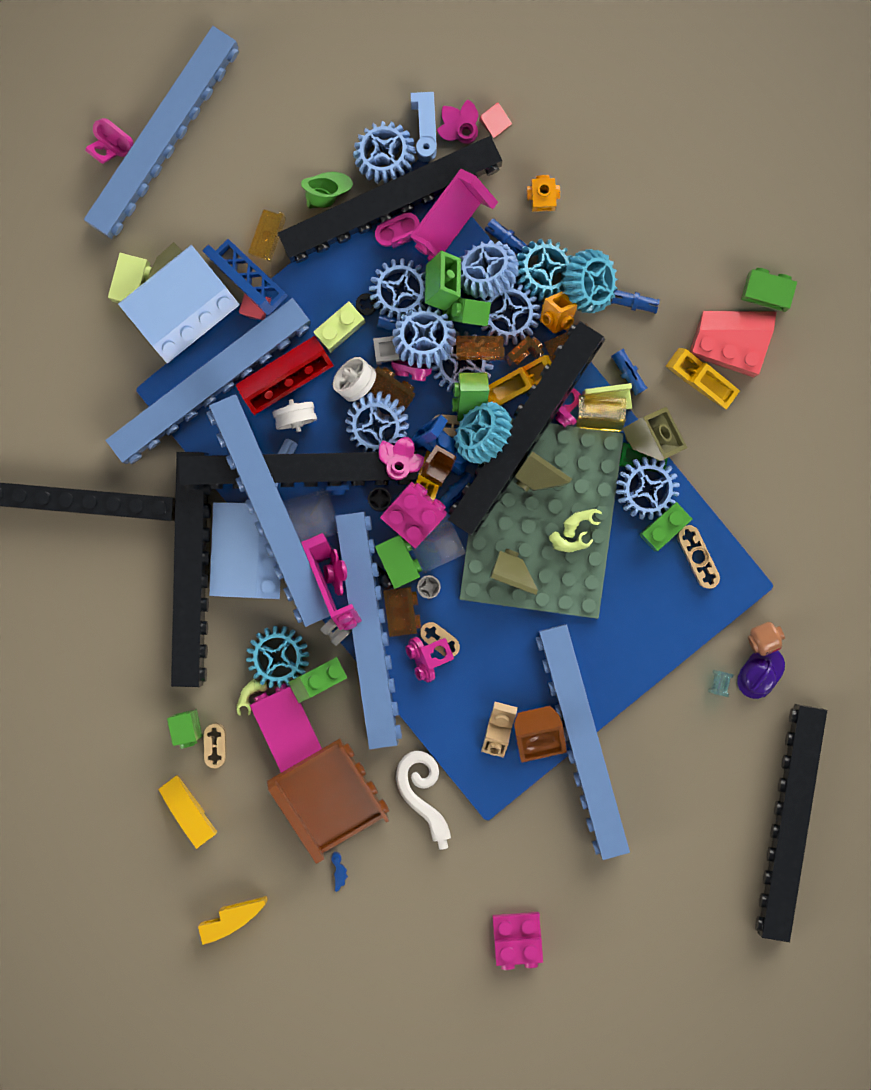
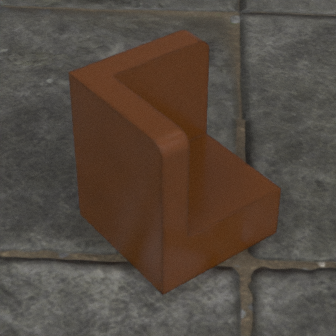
(438, 465)

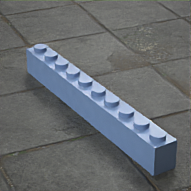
(162, 133)
(209, 381)
(269, 510)
(368, 634)
(583, 741)

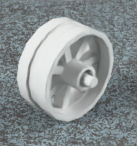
(354, 379)
(294, 415)

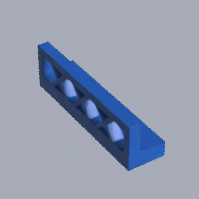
(238, 278)

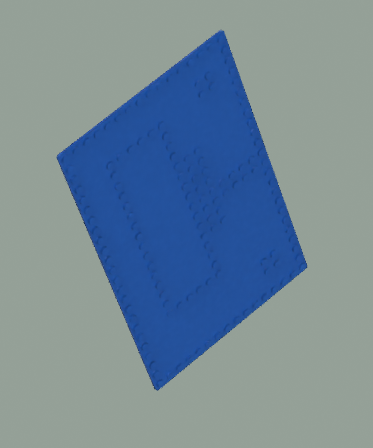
(650, 600)

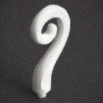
(437, 823)

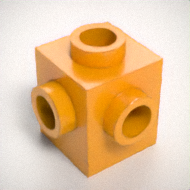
(539, 201)
(558, 312)

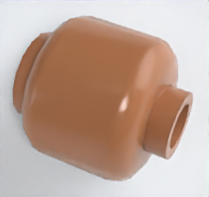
(766, 638)

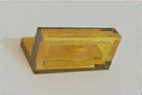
(266, 235)
(601, 413)

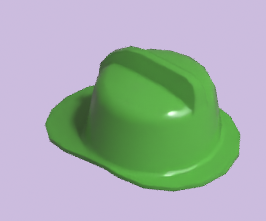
(324, 188)

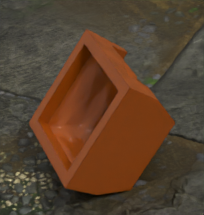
(539, 734)

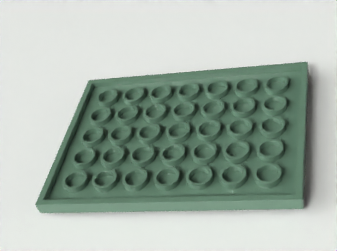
(525, 520)

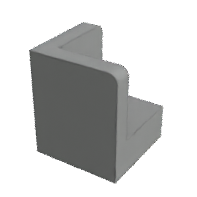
(385, 350)

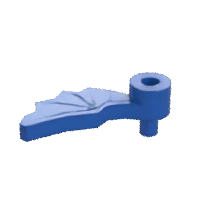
(340, 872)

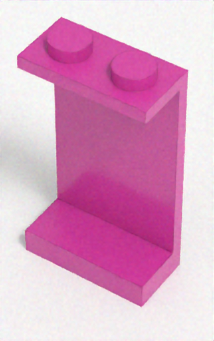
(451, 213)
(318, 550)
(285, 727)

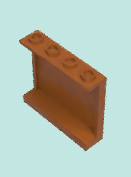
(327, 798)

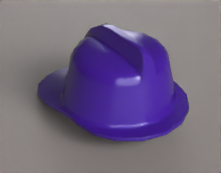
(760, 674)

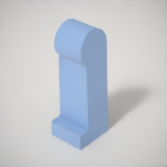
(426, 145)

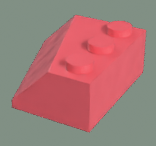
(734, 339)

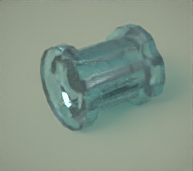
(721, 683)

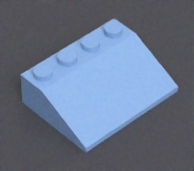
(179, 304)
(239, 556)

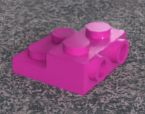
(414, 514)
(517, 940)

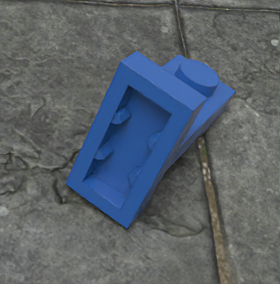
(432, 434)

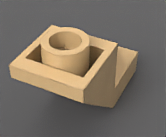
(499, 729)

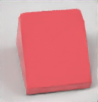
(495, 120)
(251, 310)

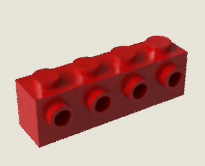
(284, 375)

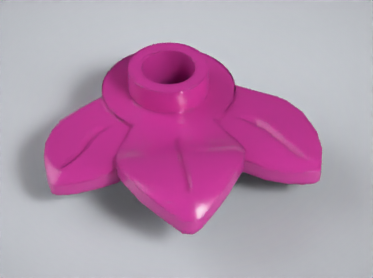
(457, 120)
(400, 454)
(335, 572)

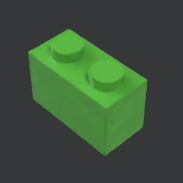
(443, 280)
(769, 289)
(469, 311)
(470, 392)
(665, 527)
(398, 561)
(317, 680)
(185, 728)

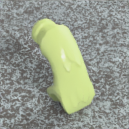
(573, 521)
(563, 545)
(251, 688)

